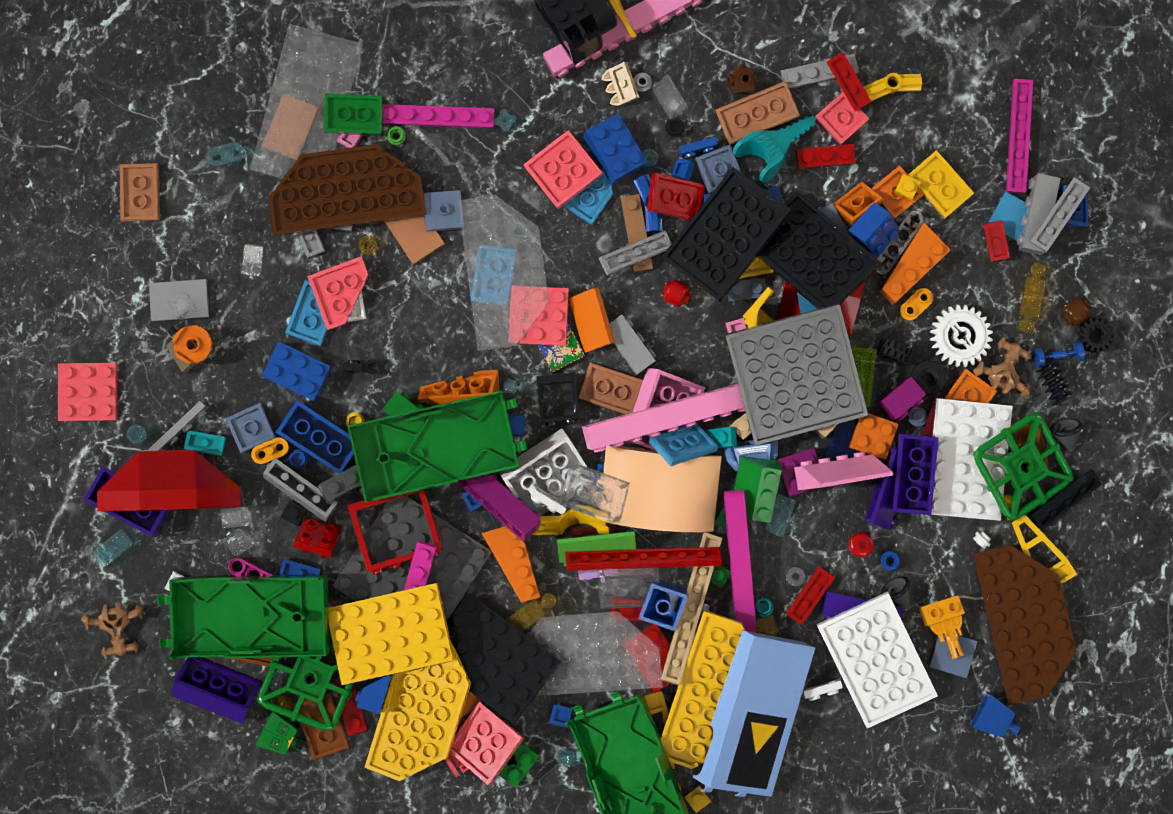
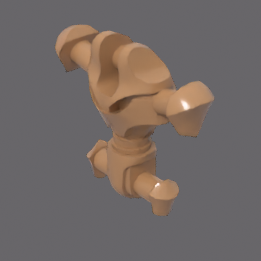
(1004, 374)
(114, 622)

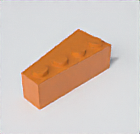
(919, 257)
(514, 561)

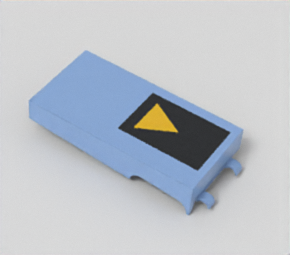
(755, 714)

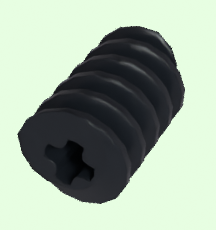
(1054, 383)

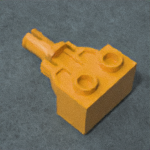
(946, 620)

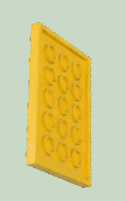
(390, 634)

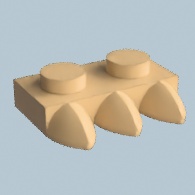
(621, 83)

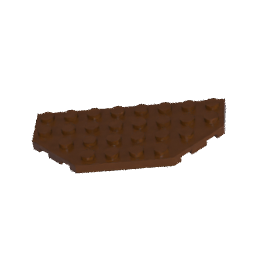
(345, 190)
(1025, 621)

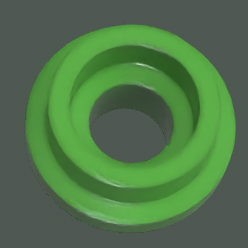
(396, 129)

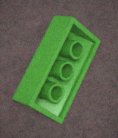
(605, 542)

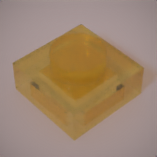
(767, 626)

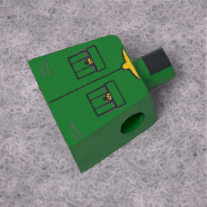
(280, 735)

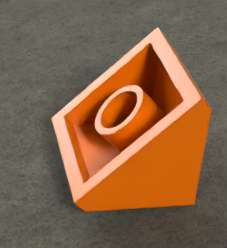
(856, 202)

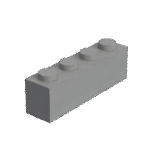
(1038, 205)
(299, 489)

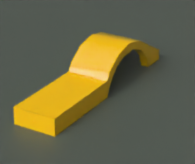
(557, 524)

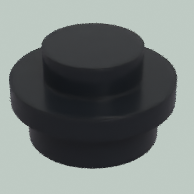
(674, 127)

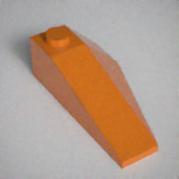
(441, 392)

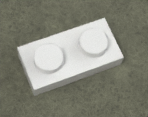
(550, 501)
(830, 688)

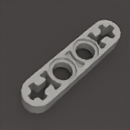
(898, 243)

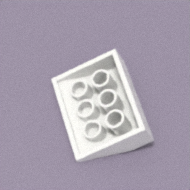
(545, 467)

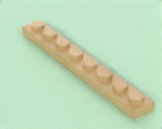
(689, 618)

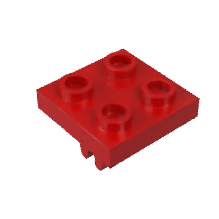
(317, 537)

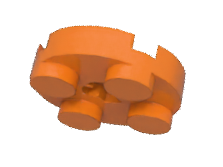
(188, 334)

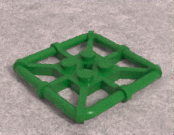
(1012, 464)
(314, 691)

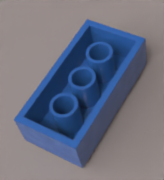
(317, 437)

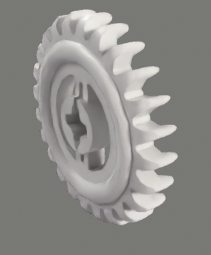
(950, 320)

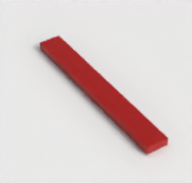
(643, 558)

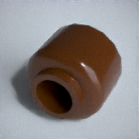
(1076, 312)

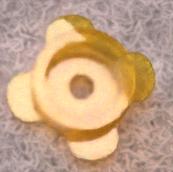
(284, 702)

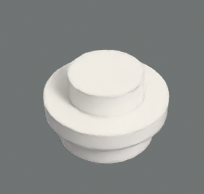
(982, 539)

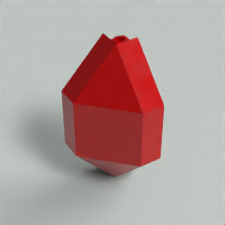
(168, 482)

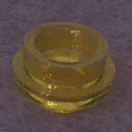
(363, 241)

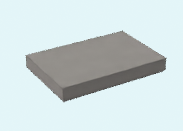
(164, 291)

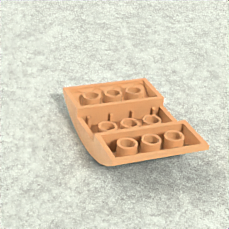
(665, 495)

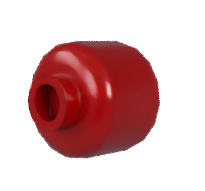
(676, 293)
(860, 544)

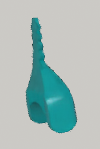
(772, 145)

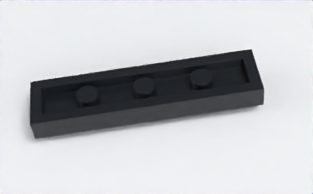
(1066, 499)

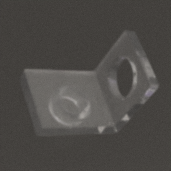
(252, 259)

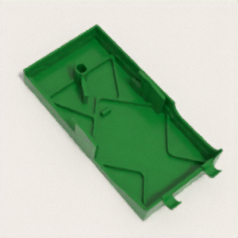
(434, 446)
(248, 616)
(626, 758)

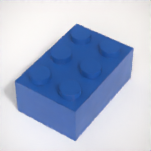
(614, 149)
(297, 371)

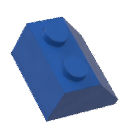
(664, 605)
(374, 695)

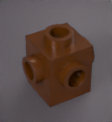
(741, 79)

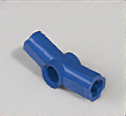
(653, 220)

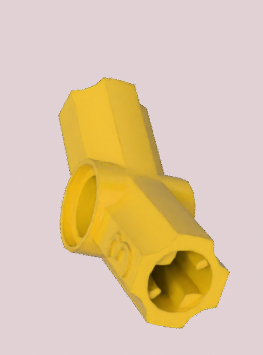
(904, 83)

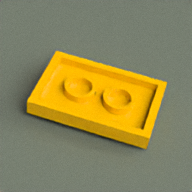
(941, 184)

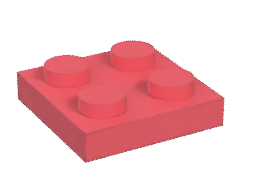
(841, 118)

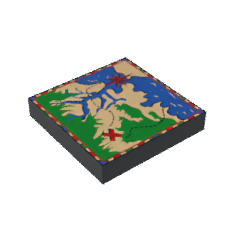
(562, 356)

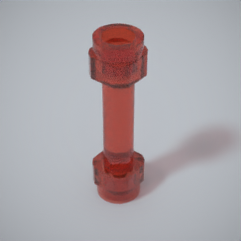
(577, 531)

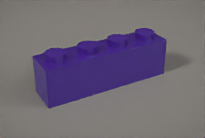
(836, 603)

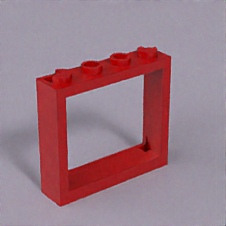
(395, 562)

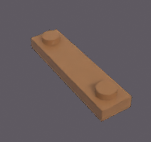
(635, 226)

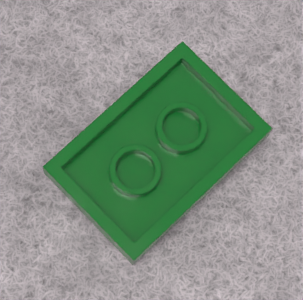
(352, 114)

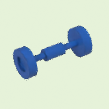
(1078, 352)

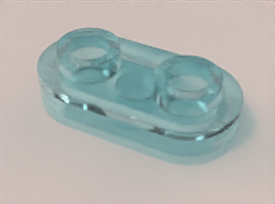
(225, 152)

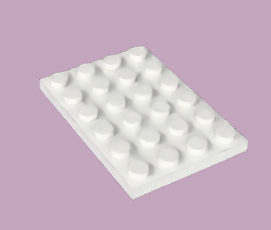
(958, 482)
(877, 660)

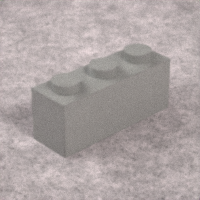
(631, 345)

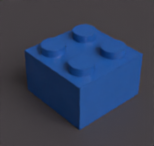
(875, 230)

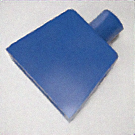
(994, 718)

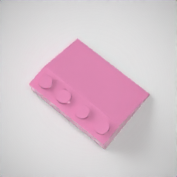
(660, 388)
(840, 471)

